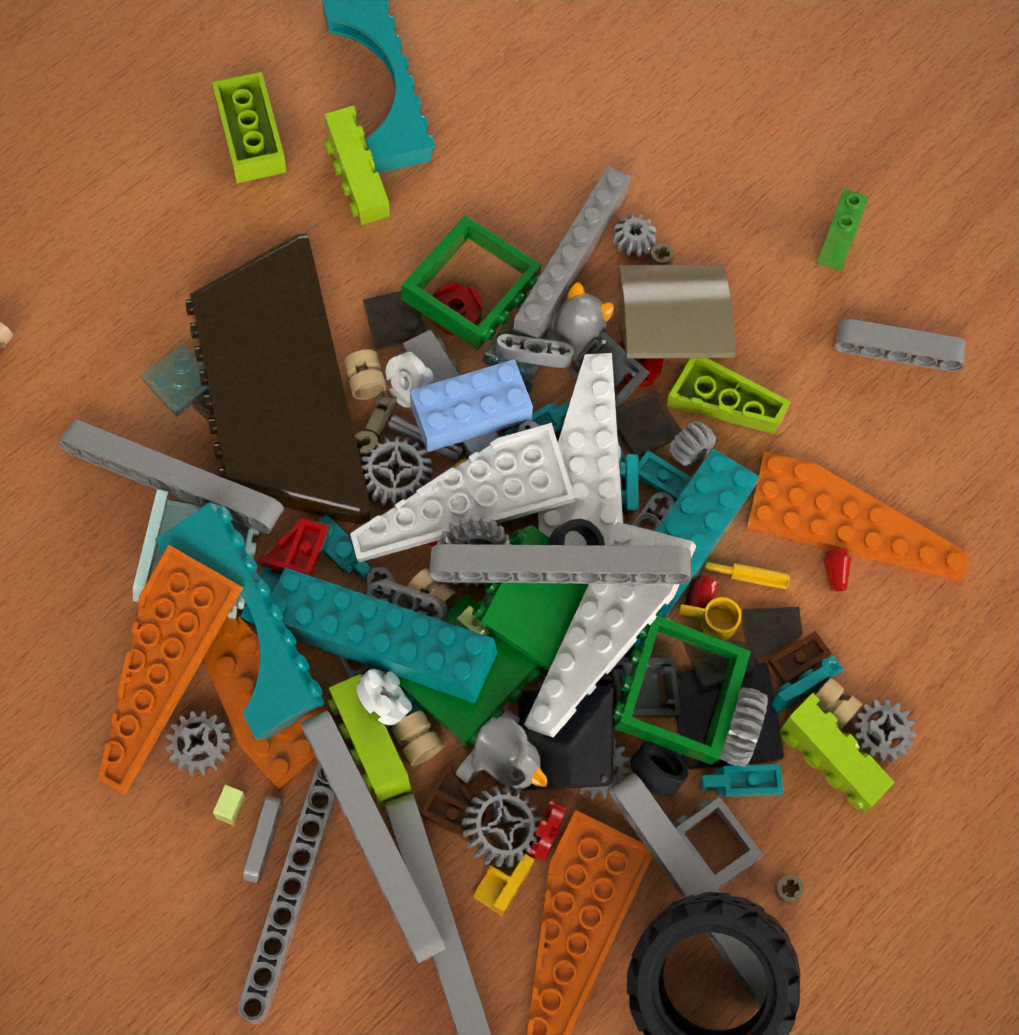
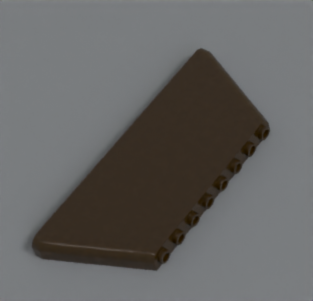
(278, 384)

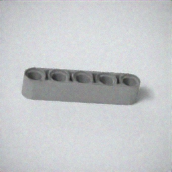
(900, 345)

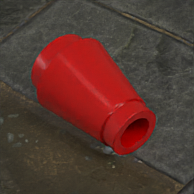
(837, 569)
(701, 591)

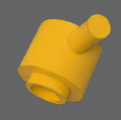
(718, 618)

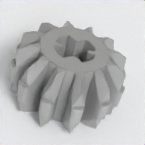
(634, 235)
(692, 443)

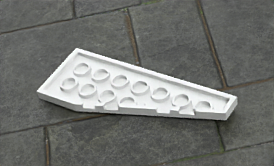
(590, 454)
(502, 482)
(600, 634)

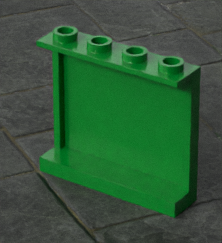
(530, 614)
(503, 685)

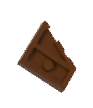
(448, 803)

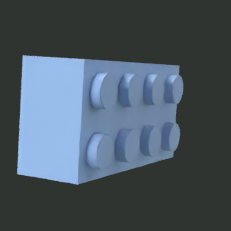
(471, 405)

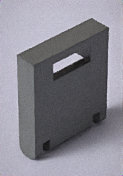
(621, 366)
(648, 699)

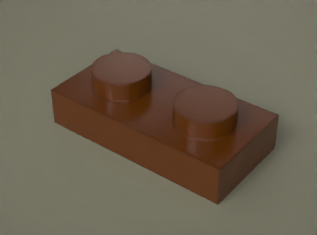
(799, 657)

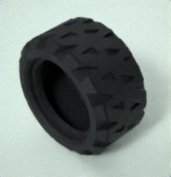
(713, 914)

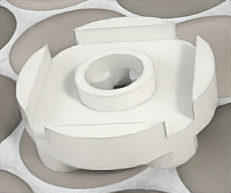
(406, 374)
(383, 695)

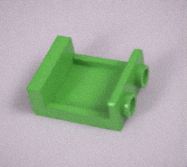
(842, 229)

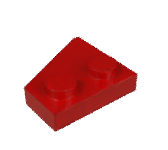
(298, 549)

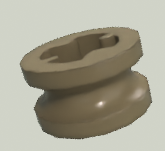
(661, 248)
(782, 882)

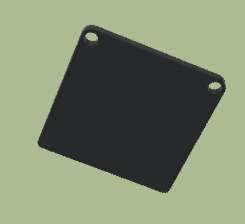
(699, 706)
(581, 748)

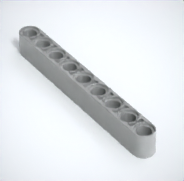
(170, 475)
(560, 564)
(373, 837)
(684, 874)
(285, 902)
(451, 963)

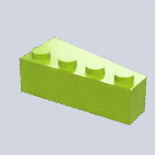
(356, 166)
(726, 396)
(371, 743)
(835, 755)

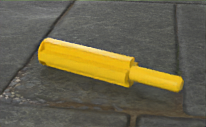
(752, 574)

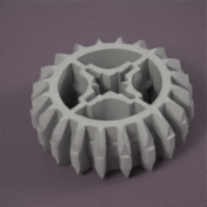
(371, 470)
(475, 533)
(744, 727)
(501, 816)

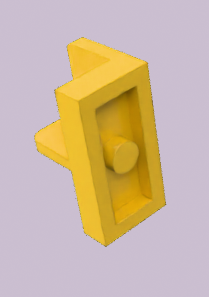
(502, 884)

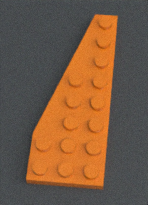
(824, 510)
(172, 633)
(234, 669)
(583, 908)

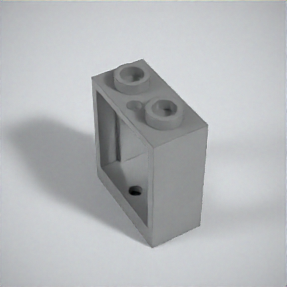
(737, 867)

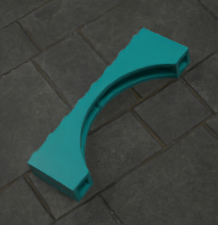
(403, 134)
(283, 683)

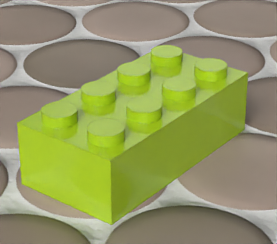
(249, 127)

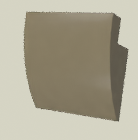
(676, 311)

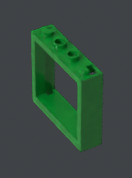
(475, 335)
(725, 705)

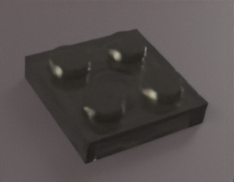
(392, 320)
(646, 424)

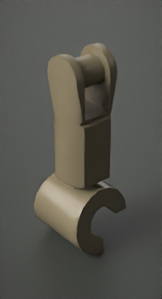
(375, 424)

